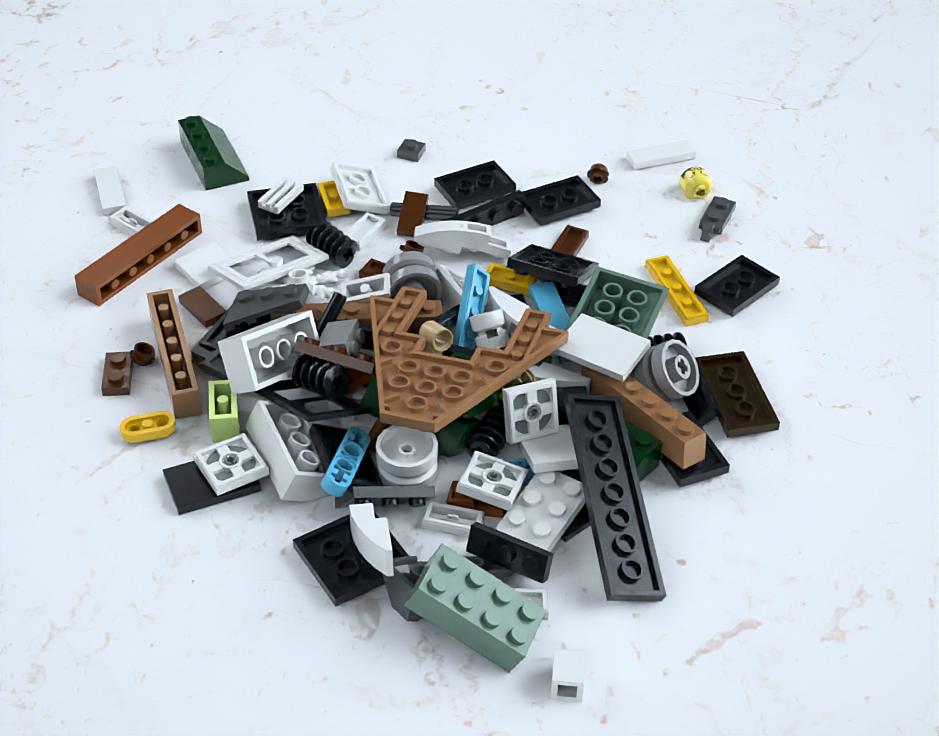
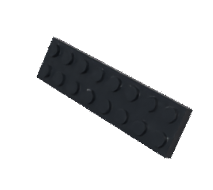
(614, 499)

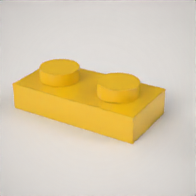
(331, 199)
(506, 279)

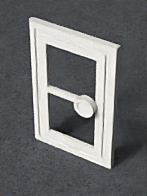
(313, 257)

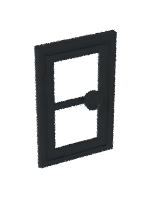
(297, 406)

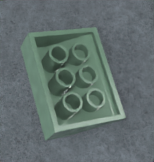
(621, 301)

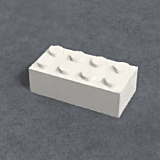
(265, 352)

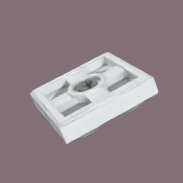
(530, 410)
(231, 464)
(492, 480)

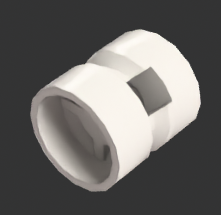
(489, 321)

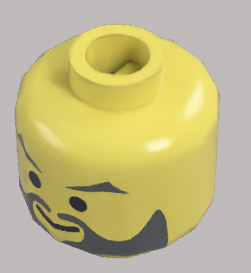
(695, 183)

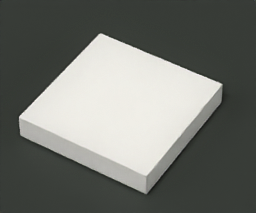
(195, 265)

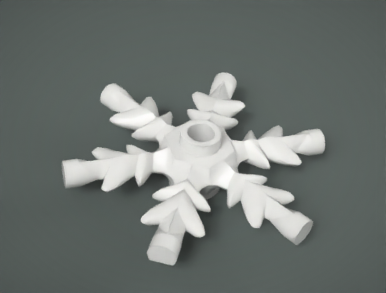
(314, 283)

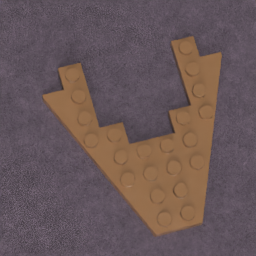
(434, 389)

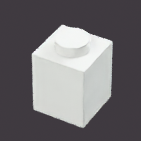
(568, 675)

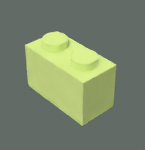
(223, 411)

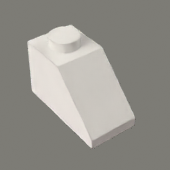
(361, 289)

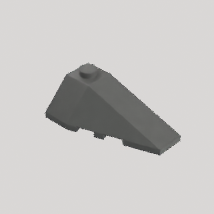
(407, 572)

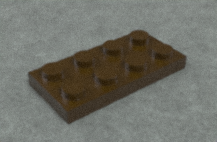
(738, 394)

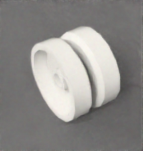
(406, 457)

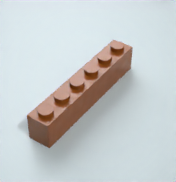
(138, 254)

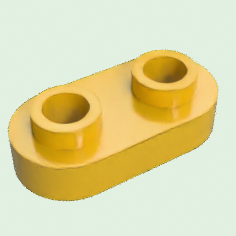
(147, 426)

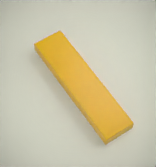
(680, 294)

